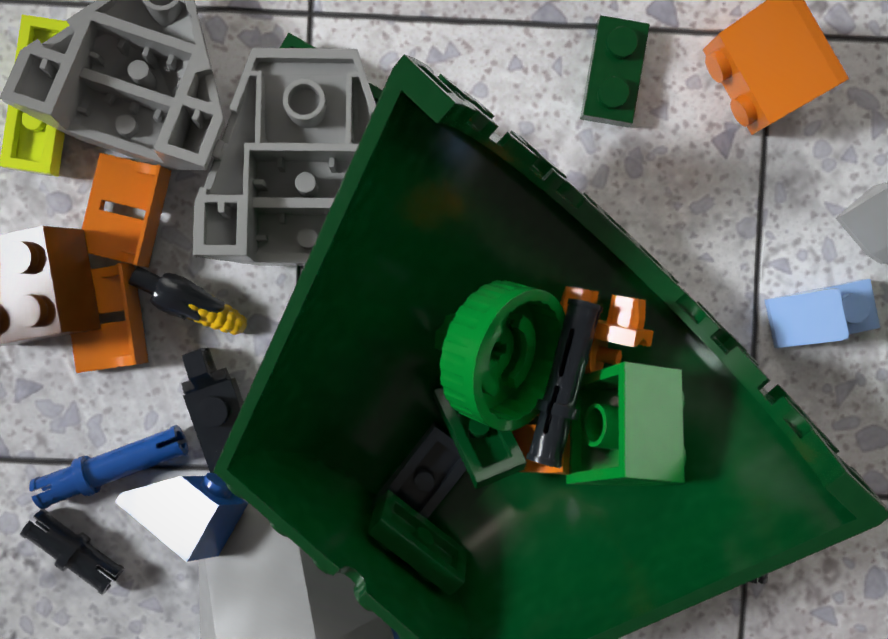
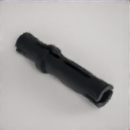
(564, 383)

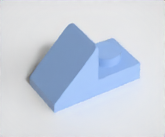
(822, 314)

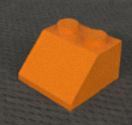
(773, 62)

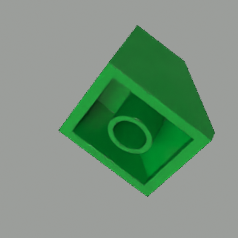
(628, 427)

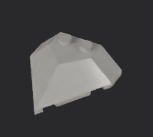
(126, 81)

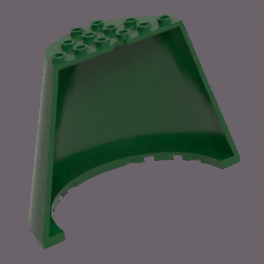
(355, 367)

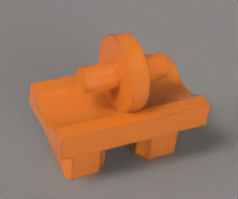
(622, 327)

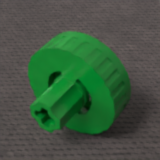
(487, 368)

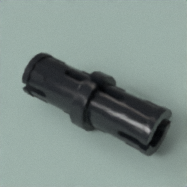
(72, 551)

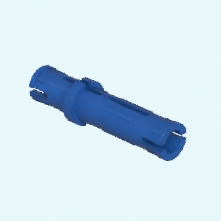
(89, 474)

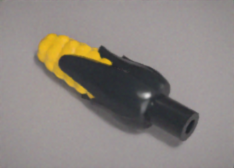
(188, 301)

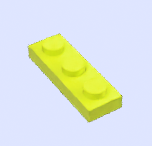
(28, 142)

